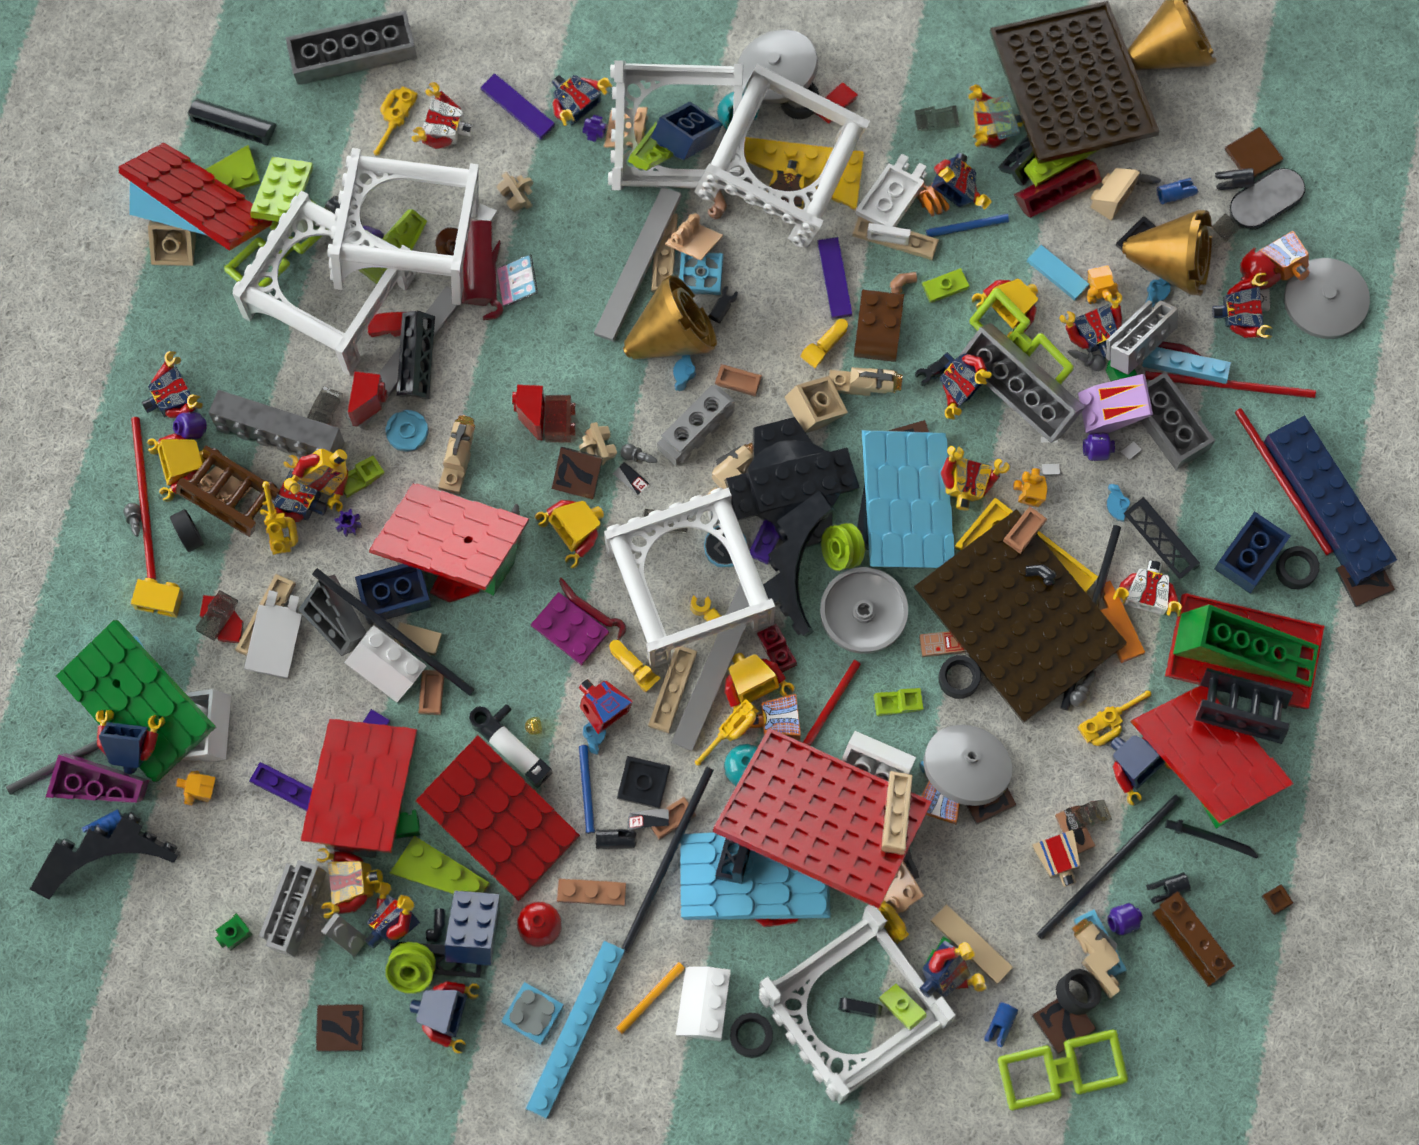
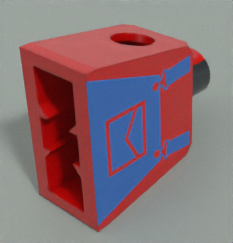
(603, 704)

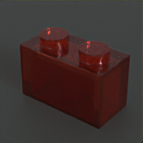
(559, 418)

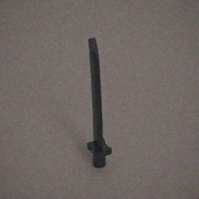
(1180, 827)

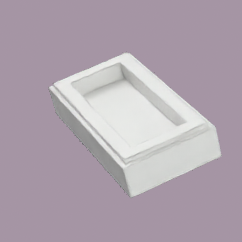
(888, 234)

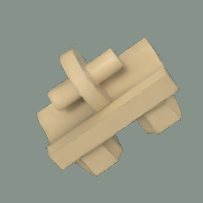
(510, 184)
(595, 444)

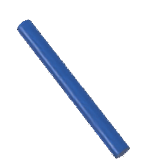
(967, 225)
(586, 789)

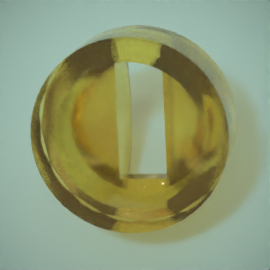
(533, 726)

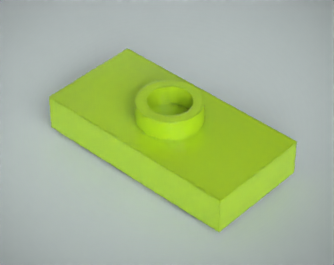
(945, 285)
(902, 1007)

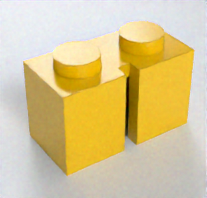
(152, 596)

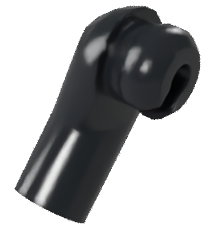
(1043, 571)

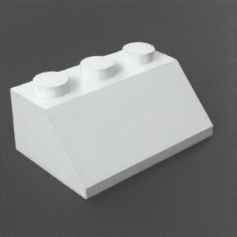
(385, 664)
(217, 708)
(876, 756)
(703, 1003)

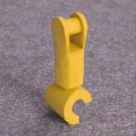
(814, 354)
(710, 614)
(642, 674)

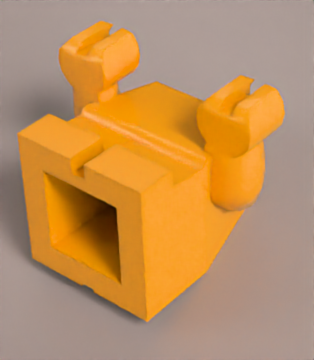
(1101, 284)
(1034, 488)
(196, 787)

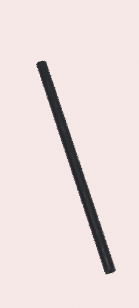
(1098, 592)
(395, 633)
(666, 861)
(1108, 867)

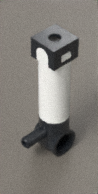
(509, 746)

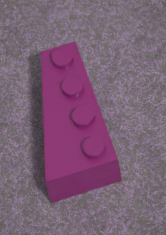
(93, 781)

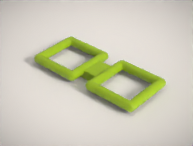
(259, 242)
(1018, 336)
(1062, 1069)

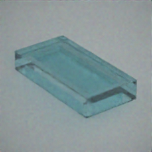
(1002, 117)

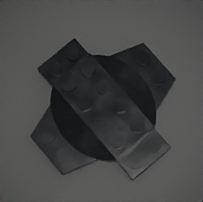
(787, 473)

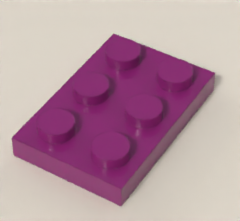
(569, 628)

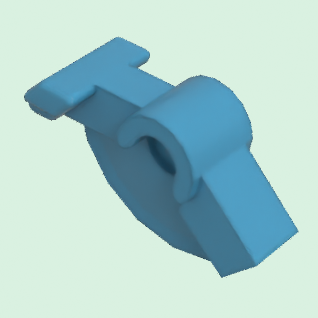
(1157, 291)
(683, 372)
(1117, 503)
(593, 738)

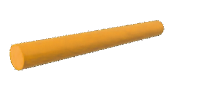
(650, 998)

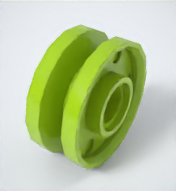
(842, 546)
(406, 979)

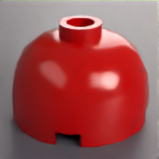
(1259, 263)
(539, 924)

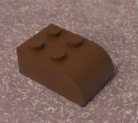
(878, 325)

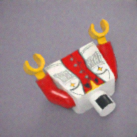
(442, 122)
(1149, 591)

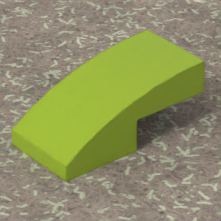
(362, 475)
(898, 702)

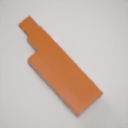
(1119, 619)

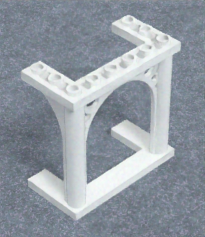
(627, 74)
(718, 175)
(352, 256)
(253, 298)
(719, 507)
(777, 992)

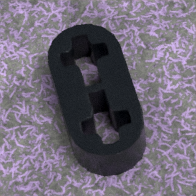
(860, 1007)

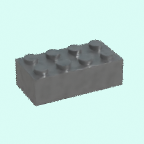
(1175, 423)

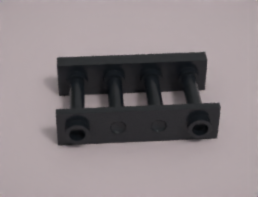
(1242, 721)

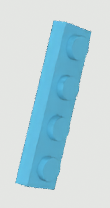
(1188, 365)

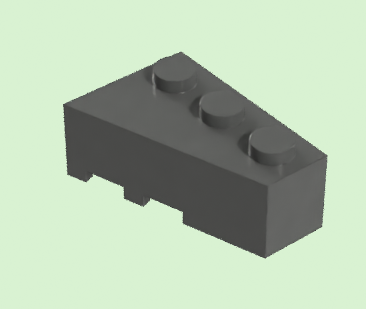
(333, 618)

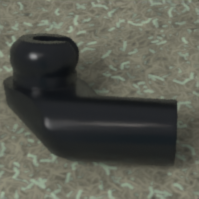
(439, 924)

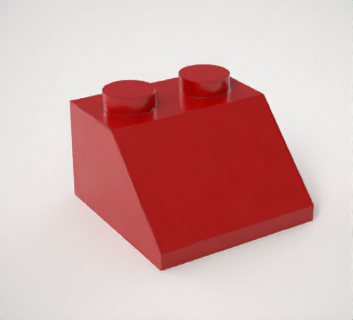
(366, 397)
(530, 407)

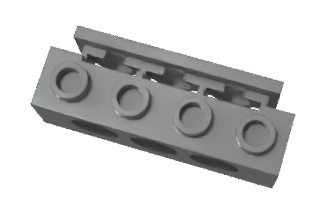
(1140, 346)
(697, 413)
(292, 907)

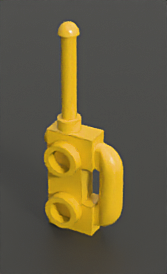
(397, 114)
(275, 526)
(1109, 717)
(733, 727)
(894, 924)

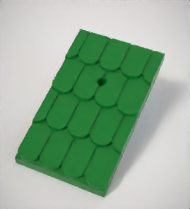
(124, 678)

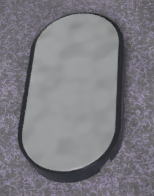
(1268, 199)

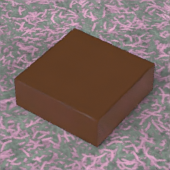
(1277, 899)

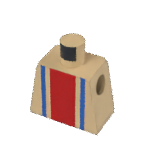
(1059, 856)

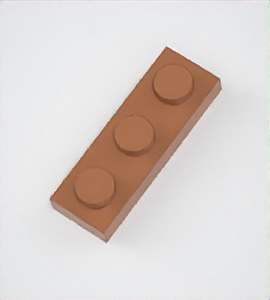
(591, 892)

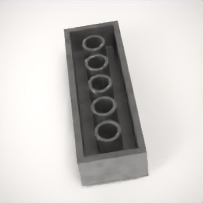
(351, 47)
(1024, 384)
(272, 426)

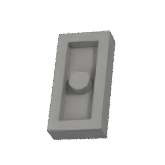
(344, 934)

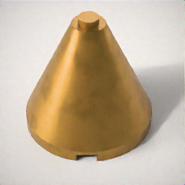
(1172, 40)
(1175, 251)
(671, 325)

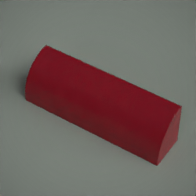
(1058, 188)
(478, 264)

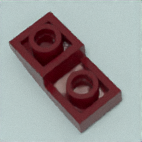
(777, 648)

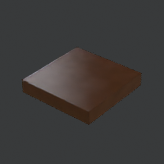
(1254, 152)

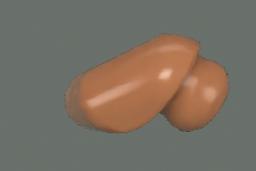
(719, 207)
(901, 279)

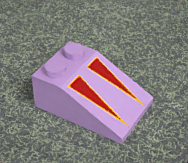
(1115, 404)

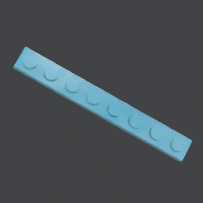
(575, 1029)

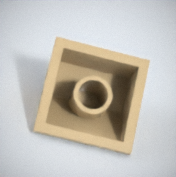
(1114, 192)
(171, 245)
(815, 404)

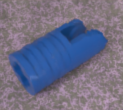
(1176, 191)
(108, 821)
(1002, 1019)

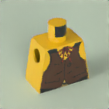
(789, 181)

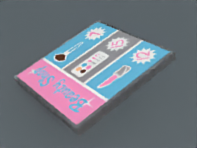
(517, 280)

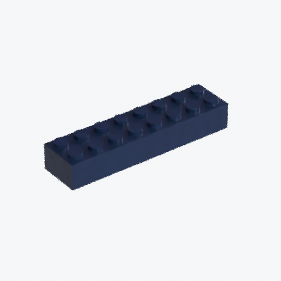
(1330, 500)

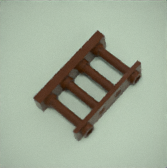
(225, 511)
(1193, 939)

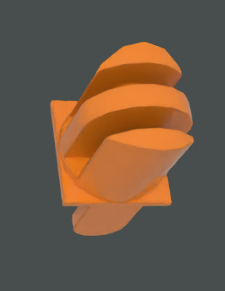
(932, 200)

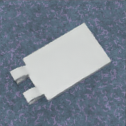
(892, 193)
(273, 637)

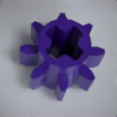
(594, 128)
(347, 529)

